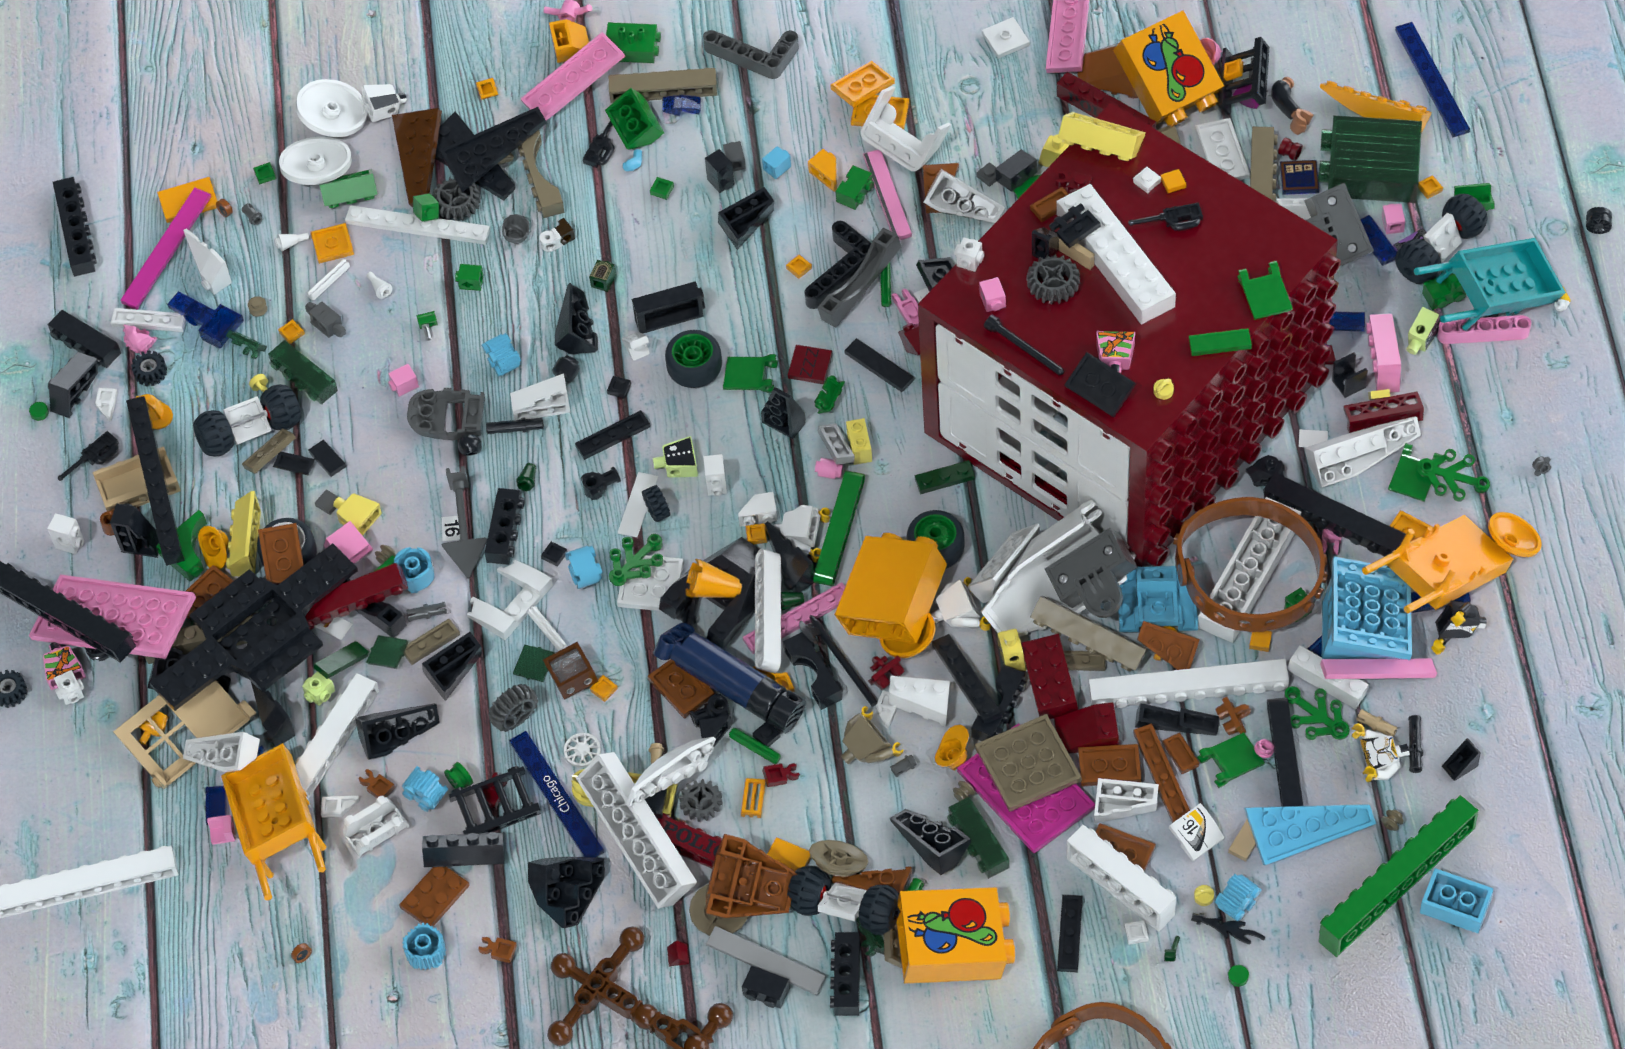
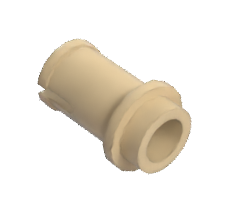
(656, 751)

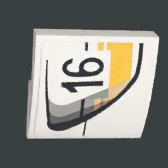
(1196, 832)

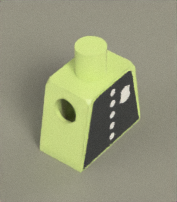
(1422, 331)
(678, 459)

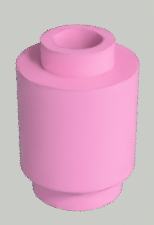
(828, 468)

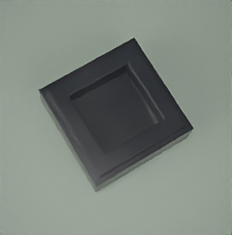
(618, 387)
(554, 553)

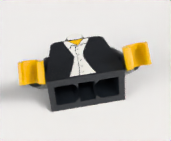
(1456, 621)

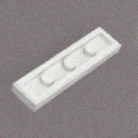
(148, 320)

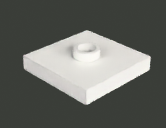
(1005, 37)

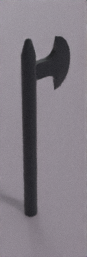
(819, 630)

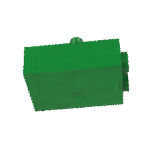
(635, 41)

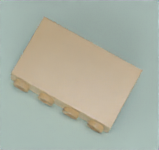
(126, 482)

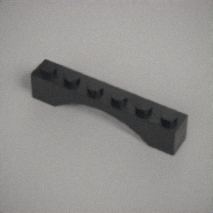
(384, 616)

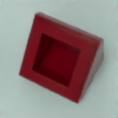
(677, 954)

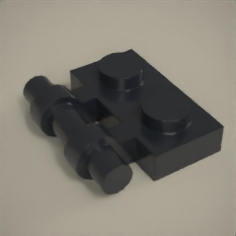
(1078, 228)

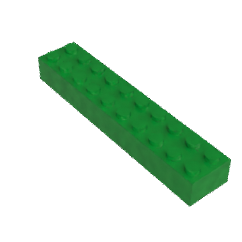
(1397, 875)

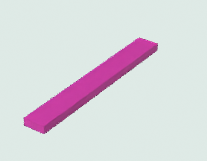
(165, 248)

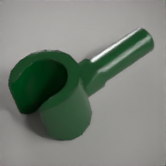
(1170, 954)

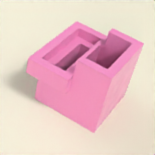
(349, 542)

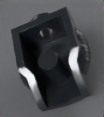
(1264, 469)

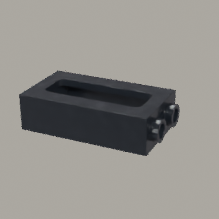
(668, 307)

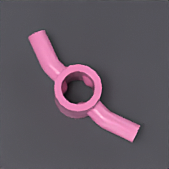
(569, 10)

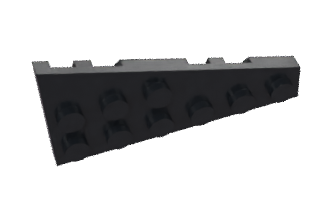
(481, 152)
(494, 180)

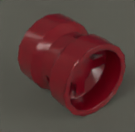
(1290, 149)

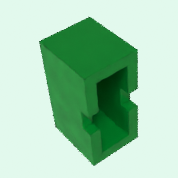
(855, 188)

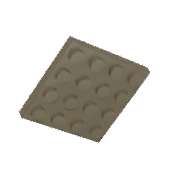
(1028, 762)

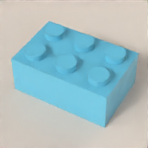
(1456, 900)

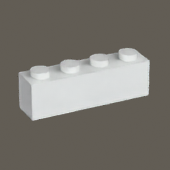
(1307, 666)

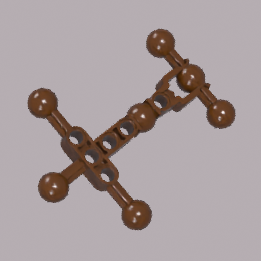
(643, 1015)

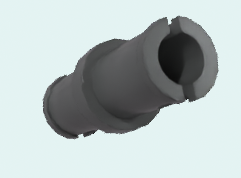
(426, 611)

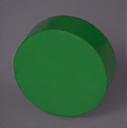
(38, 411)
(1238, 975)

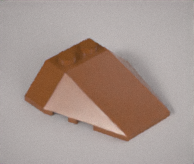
(1105, 72)
(746, 881)

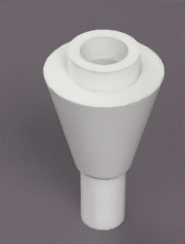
(286, 241)
(380, 287)

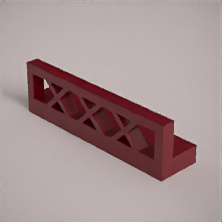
(1385, 414)

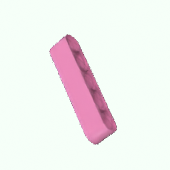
(1493, 330)

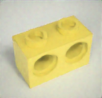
(859, 441)

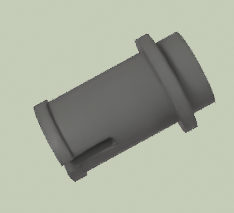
(254, 217)
(903, 765)

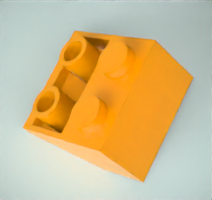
(567, 38)

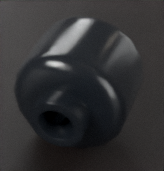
(566, 366)

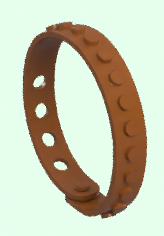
(1253, 507)
(1071, 1021)

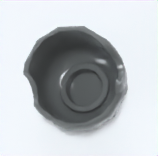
(515, 228)

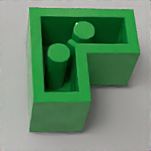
(1444, 293)

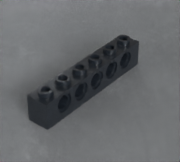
(74, 226)

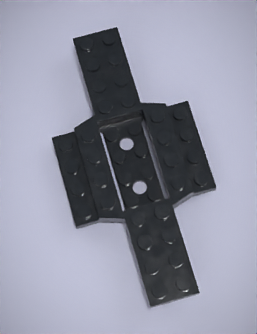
(269, 649)

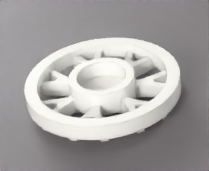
(581, 749)

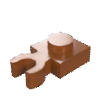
(377, 786)
(500, 950)

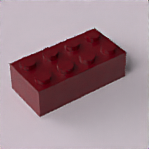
(1049, 676)

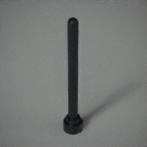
(994, 325)

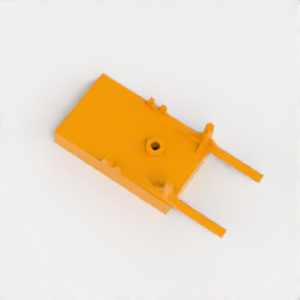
(1445, 562)
(270, 811)

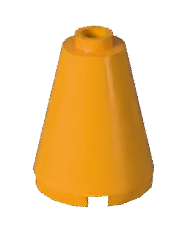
(711, 582)

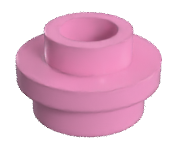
(1264, 748)

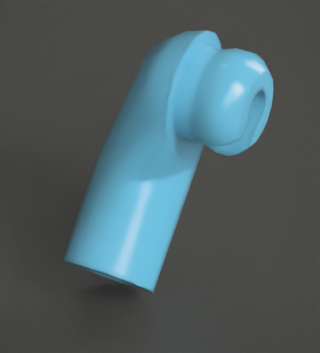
(634, 162)

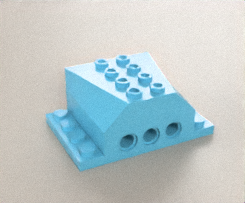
(1365, 613)

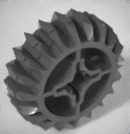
(459, 204)
(1052, 272)
(513, 707)

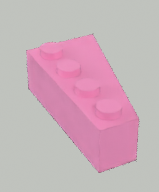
(1384, 352)

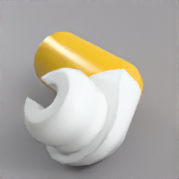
(1563, 302)

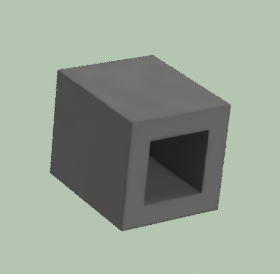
(735, 154)

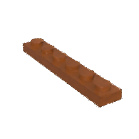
(1161, 772)

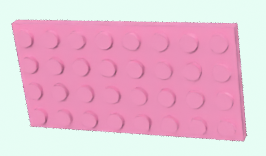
(144, 611)

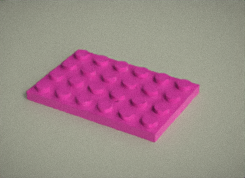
(1037, 821)

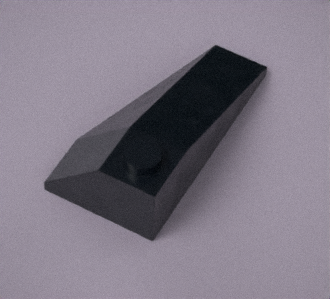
(574, 327)
(387, 730)
(936, 844)

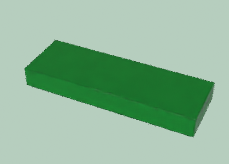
(1220, 342)

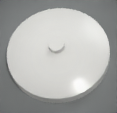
(331, 108)
(315, 160)

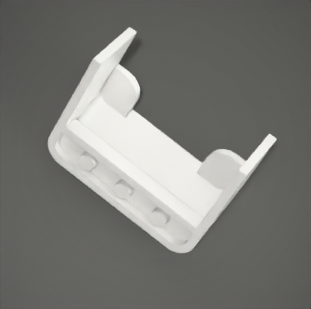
(895, 141)

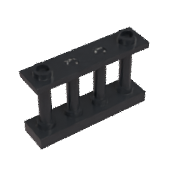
(1258, 78)
(509, 816)

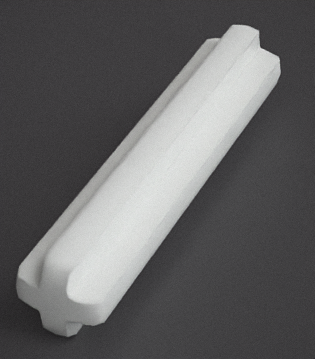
(328, 279)
(546, 628)

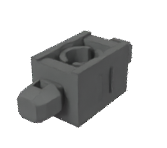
(325, 319)

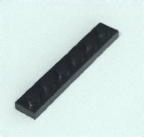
(966, 679)

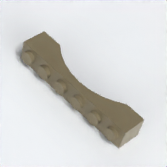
(548, 195)

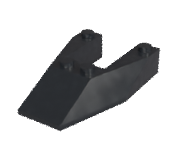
(736, 560)

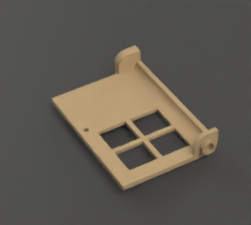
(205, 715)

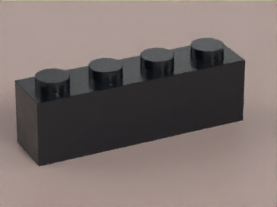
(83, 338)
(463, 849)

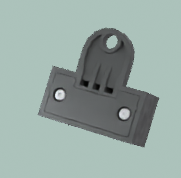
(1337, 216)
(1092, 574)

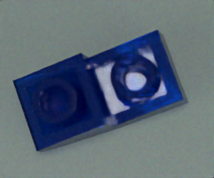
(679, 103)

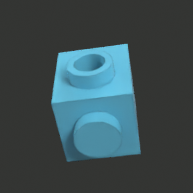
(776, 162)

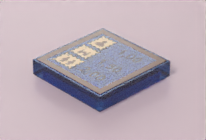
(1299, 177)

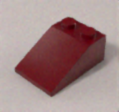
(1088, 727)

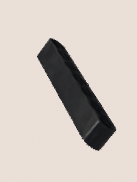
(1284, 752)

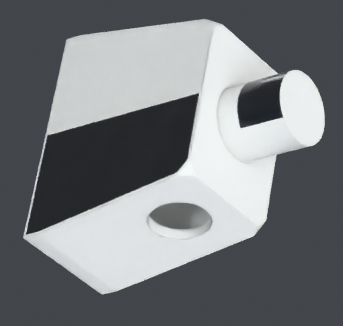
(381, 101)

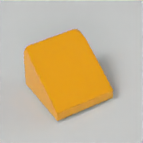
(486, 88)

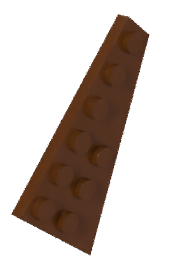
(417, 145)

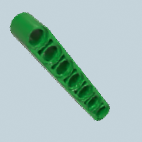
(839, 528)

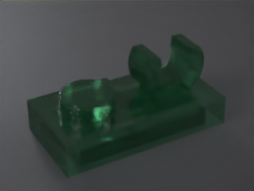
(239, 339)
(875, 942)

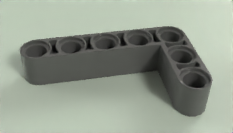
(751, 58)

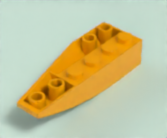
(1375, 106)

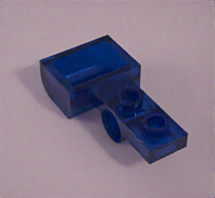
(213, 322)

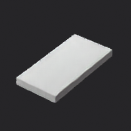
(1222, 147)

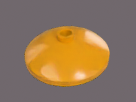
(1514, 534)
(907, 649)

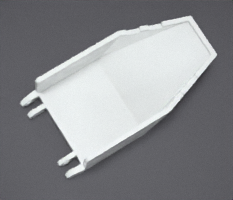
(1027, 580)

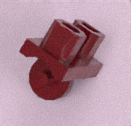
(879, 677)

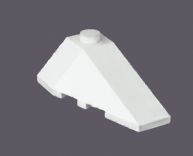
(209, 264)
(222, 752)

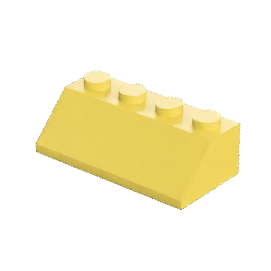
(1100, 135)
(244, 535)

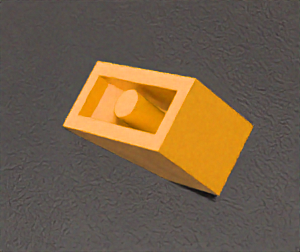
(824, 168)

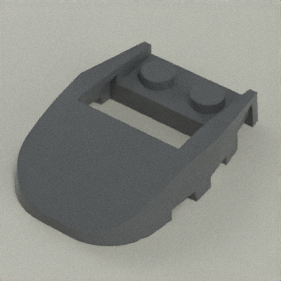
(428, 413)

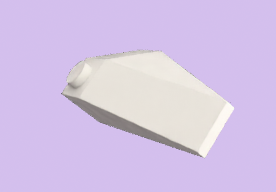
(958, 198)

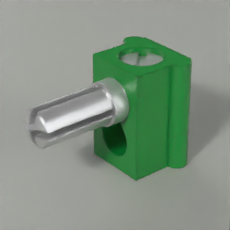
(425, 321)

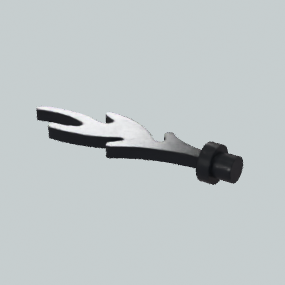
(1229, 926)

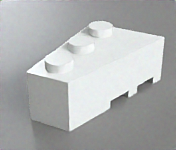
(541, 399)
(920, 696)
(1123, 799)

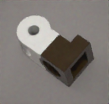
(557, 236)

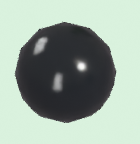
(469, 445)

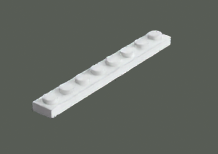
(411, 224)

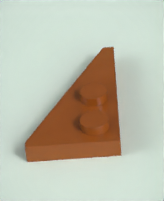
(896, 879)

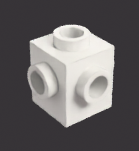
(969, 254)
(68, 687)

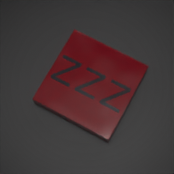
(810, 364)

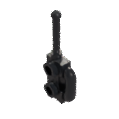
(599, 143)
(1175, 214)
(93, 452)

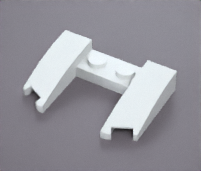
(503, 623)

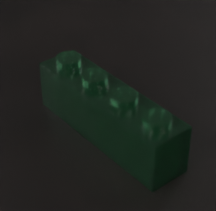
(302, 372)
(983, 844)

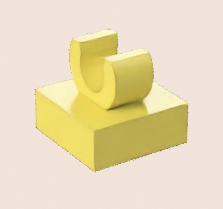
(1378, 394)

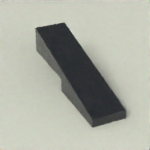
(1177, 721)

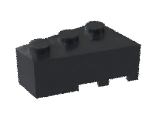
(745, 216)
(70, 382)
(134, 531)
(452, 664)

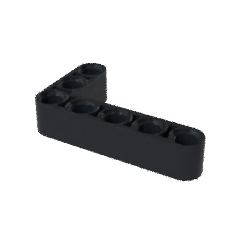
(843, 270)

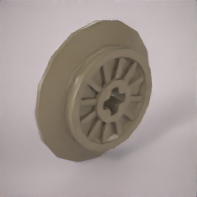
(838, 857)
(707, 922)

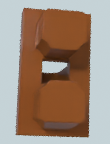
(1236, 714)

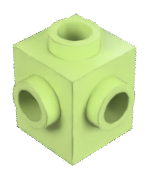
(318, 689)

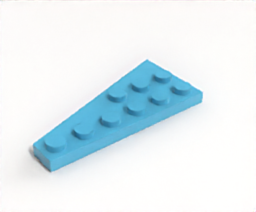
(1293, 829)

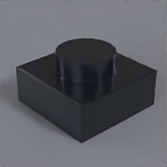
(766, 734)

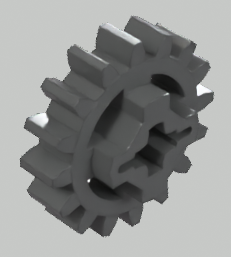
(708, 804)

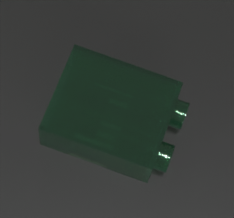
(1373, 157)

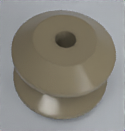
(257, 306)
(386, 552)
(963, 791)
(1394, 818)

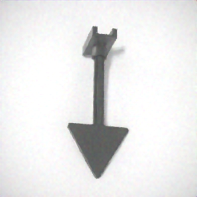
(465, 551)

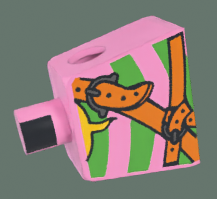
(1116, 349)
(60, 661)

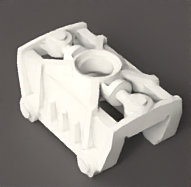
(369, 819)

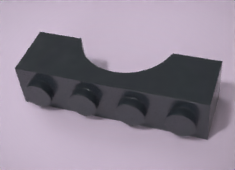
(802, 652)
(1009, 685)

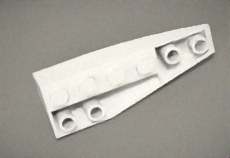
(1359, 450)
(672, 768)

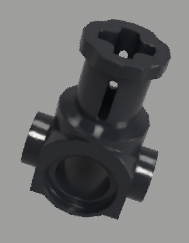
(599, 482)
(710, 710)

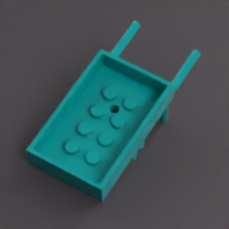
(1500, 279)

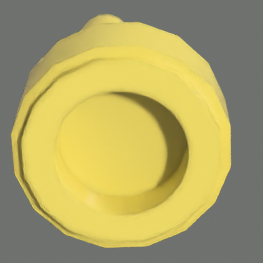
(259, 382)
(1163, 389)
(1204, 895)

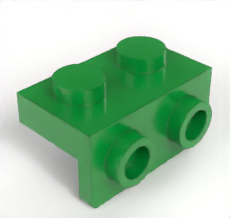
(1480, 191)

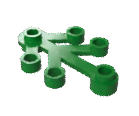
(1450, 474)
(619, 575)
(1318, 715)

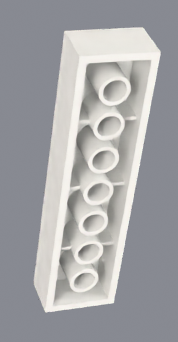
(1121, 258)
(1248, 571)
(636, 831)

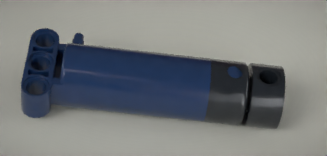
(730, 676)

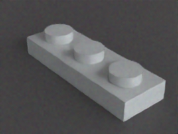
(836, 444)

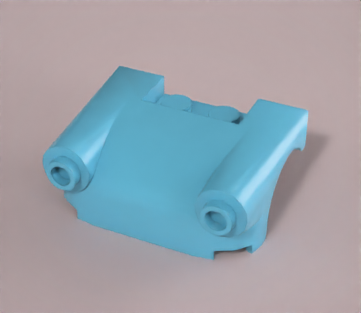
(1156, 598)

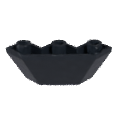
(565, 886)

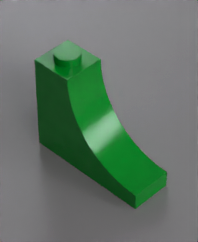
(188, 533)

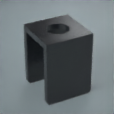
(1344, 371)

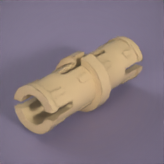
(1376, 723)

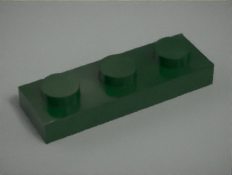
(944, 477)

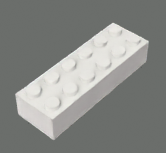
(1121, 877)

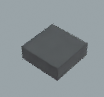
(326, 501)

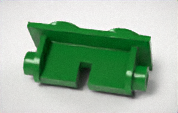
(826, 401)

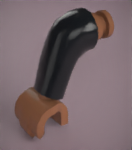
(1281, 97)

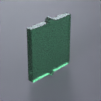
(387, 652)
(531, 663)

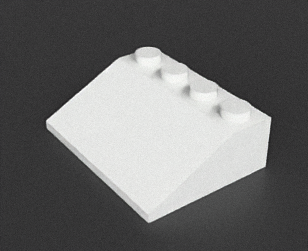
(1001, 562)

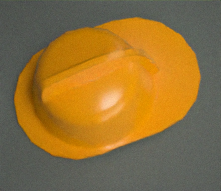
(160, 412)
(213, 546)
(952, 748)

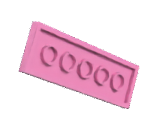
(1067, 36)
(573, 76)

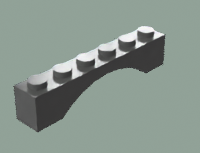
(840, 302)

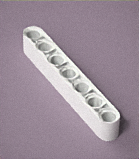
(767, 611)

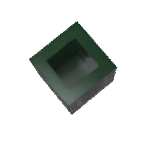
(602, 275)

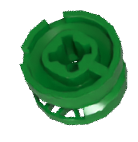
(458, 776)

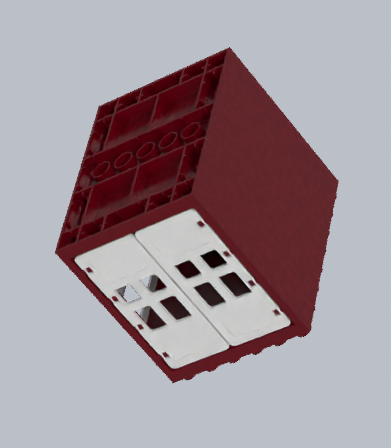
(1156, 455)

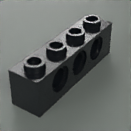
(505, 500)
(845, 1004)

